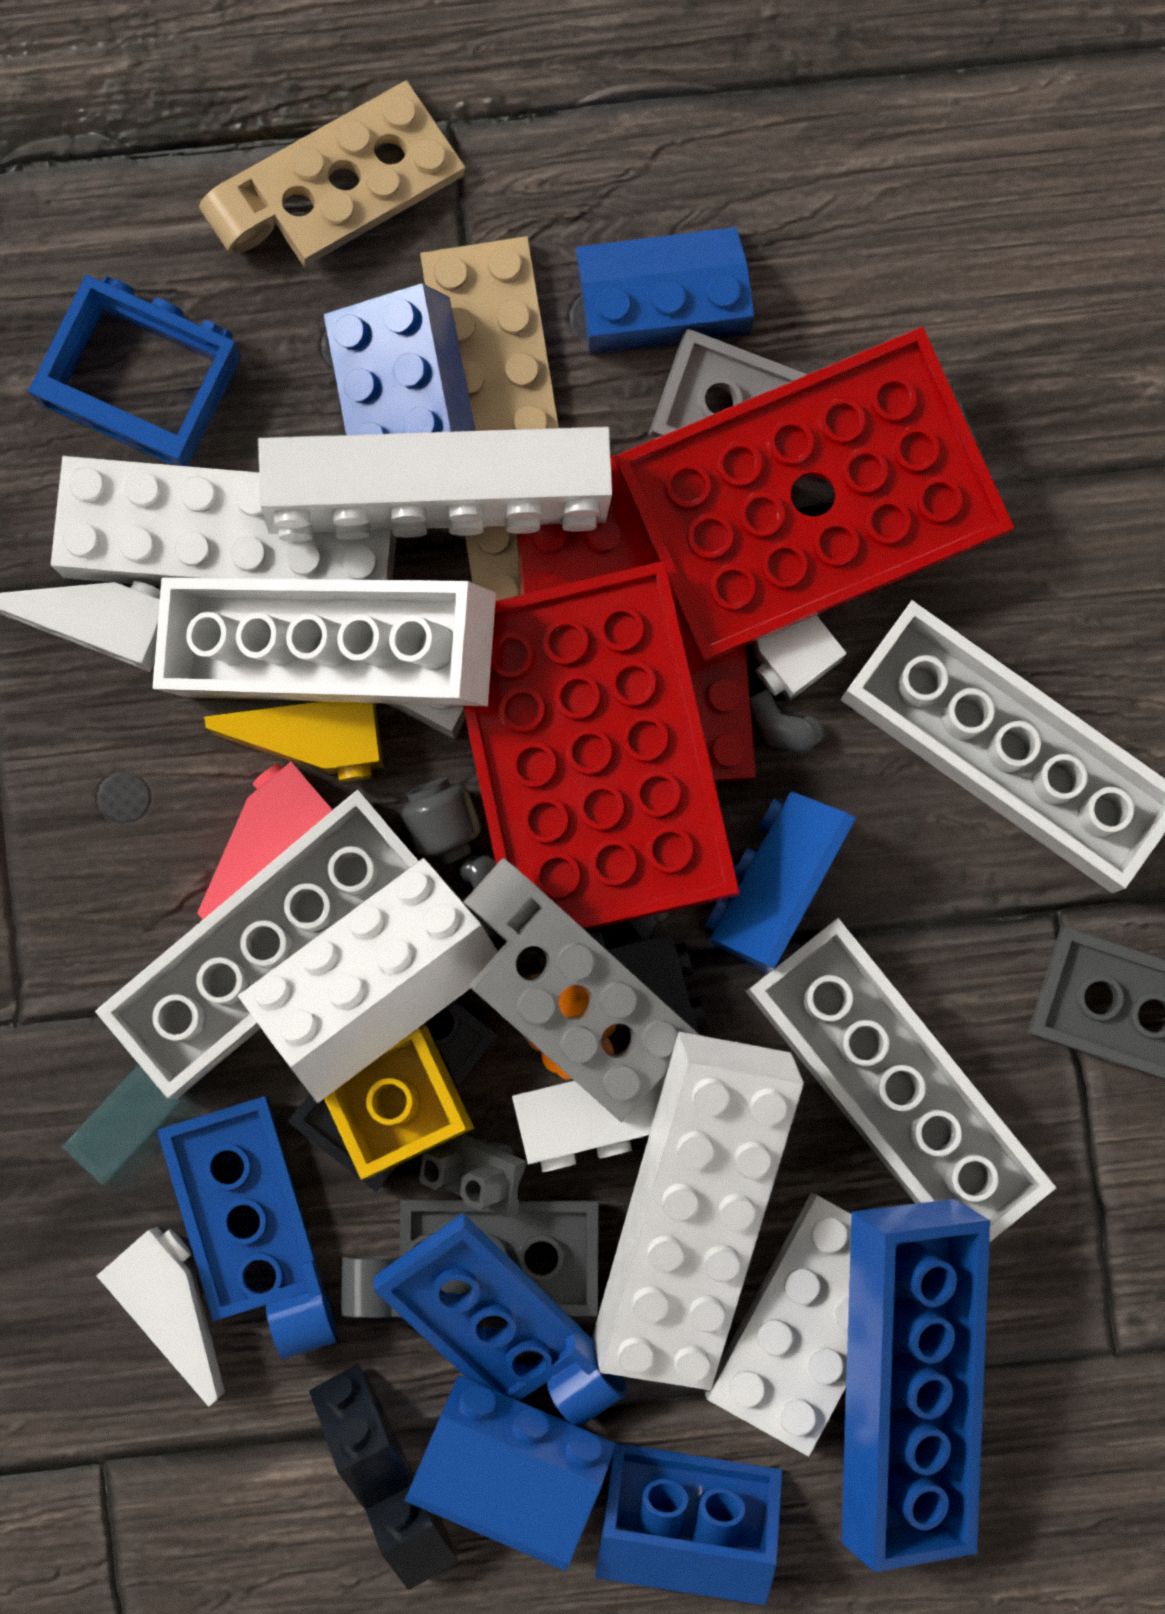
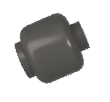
(441, 820)

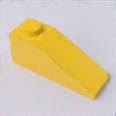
(317, 735)

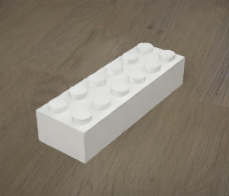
(435, 482)
(190, 522)
(325, 640)
(1012, 747)
(185, 1005)
(897, 1081)
(696, 1210)

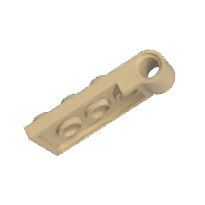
(252, 202)

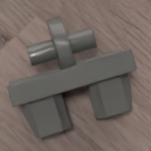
(477, 1172)

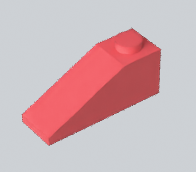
(270, 823)

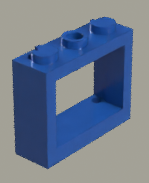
(159, 318)

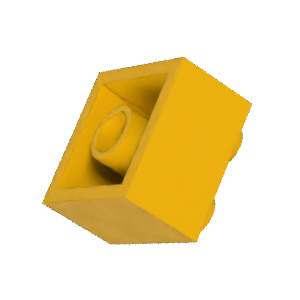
(398, 1106)

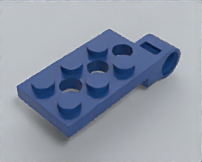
(502, 1290)
(298, 1301)

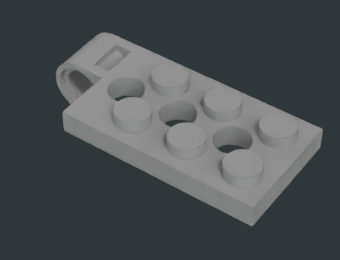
(710, 363)
(530, 918)

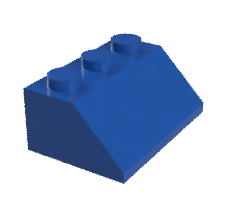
(660, 286)
(778, 880)
(511, 1473)
(690, 1524)

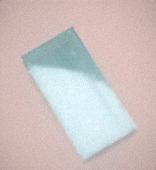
(120, 1126)

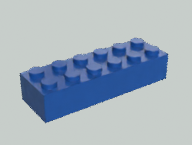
(914, 1383)

